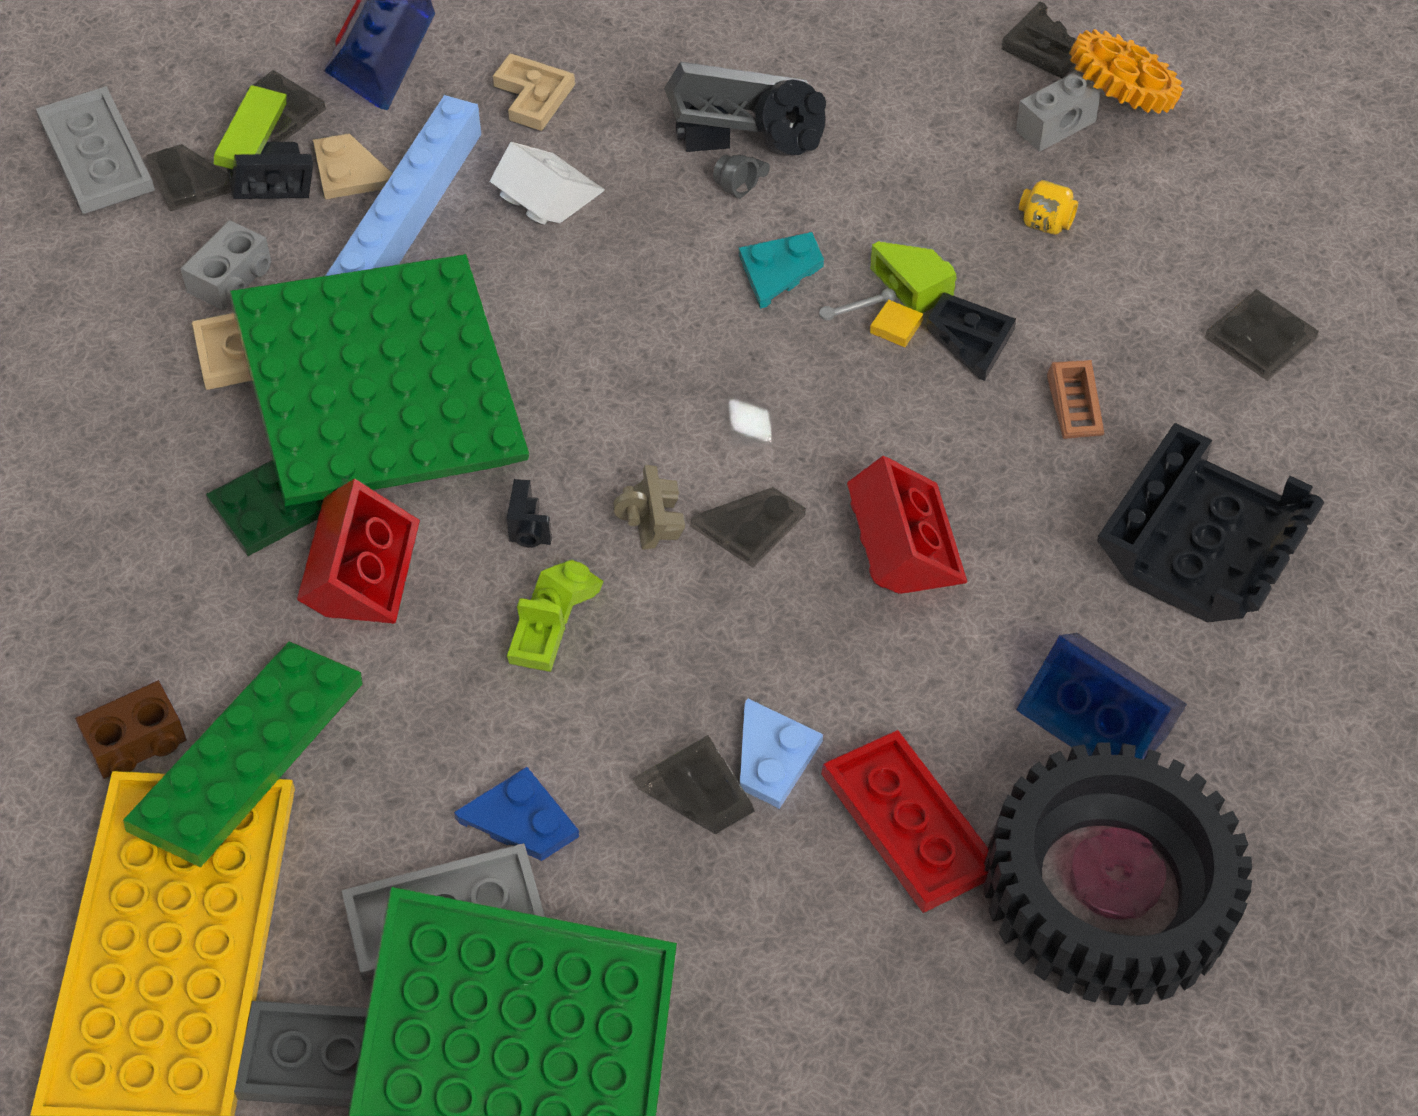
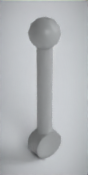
(828, 313)

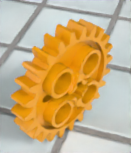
(1126, 71)

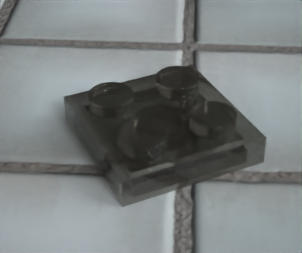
(1261, 334)

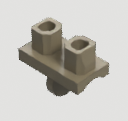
(645, 506)

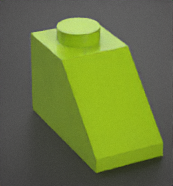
(913, 273)

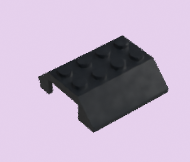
(1205, 532)

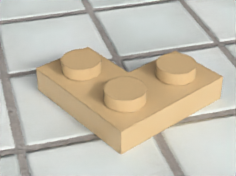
(538, 88)

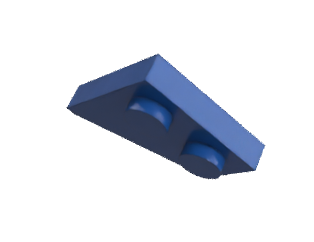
(519, 814)

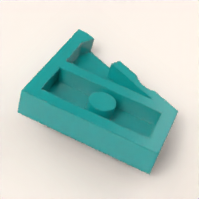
(780, 264)

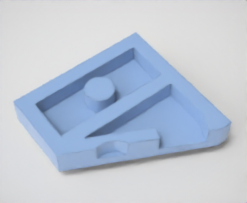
(774, 753)

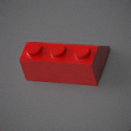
(904, 529)
(359, 556)

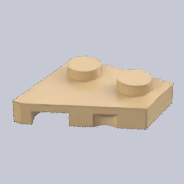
(348, 167)

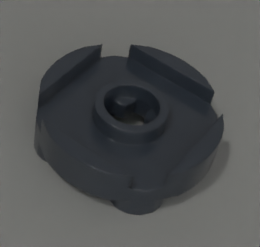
(809, 112)

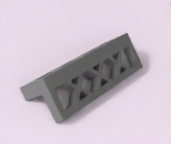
(721, 87)

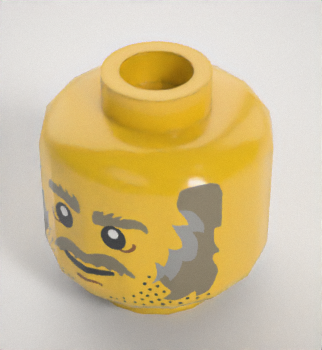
(1048, 207)

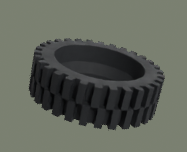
(1134, 797)

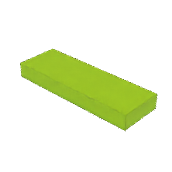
(250, 125)

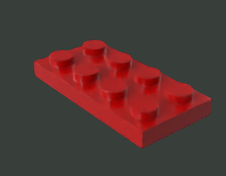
(909, 820)

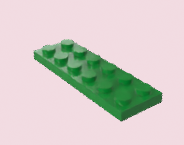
(243, 754)

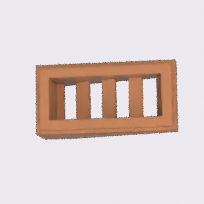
(1069, 373)

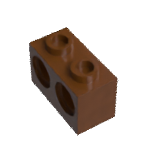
(128, 724)

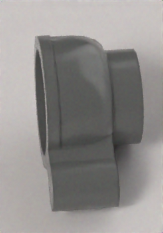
(737, 169)

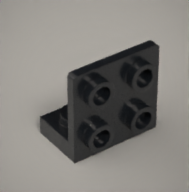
(273, 174)

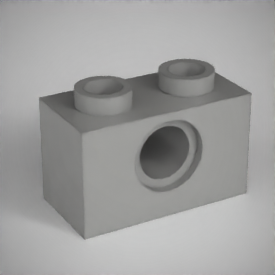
(1058, 111)

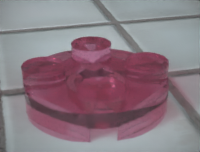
(1111, 897)

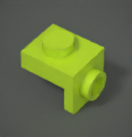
(567, 585)
(536, 634)

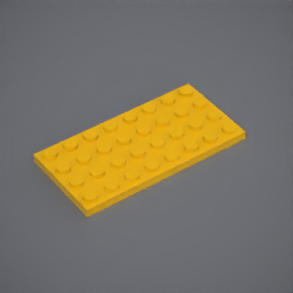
(162, 967)

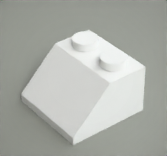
(542, 183)

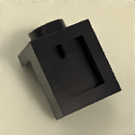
(523, 517)

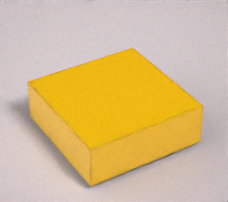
(896, 323)

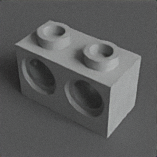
(226, 264)

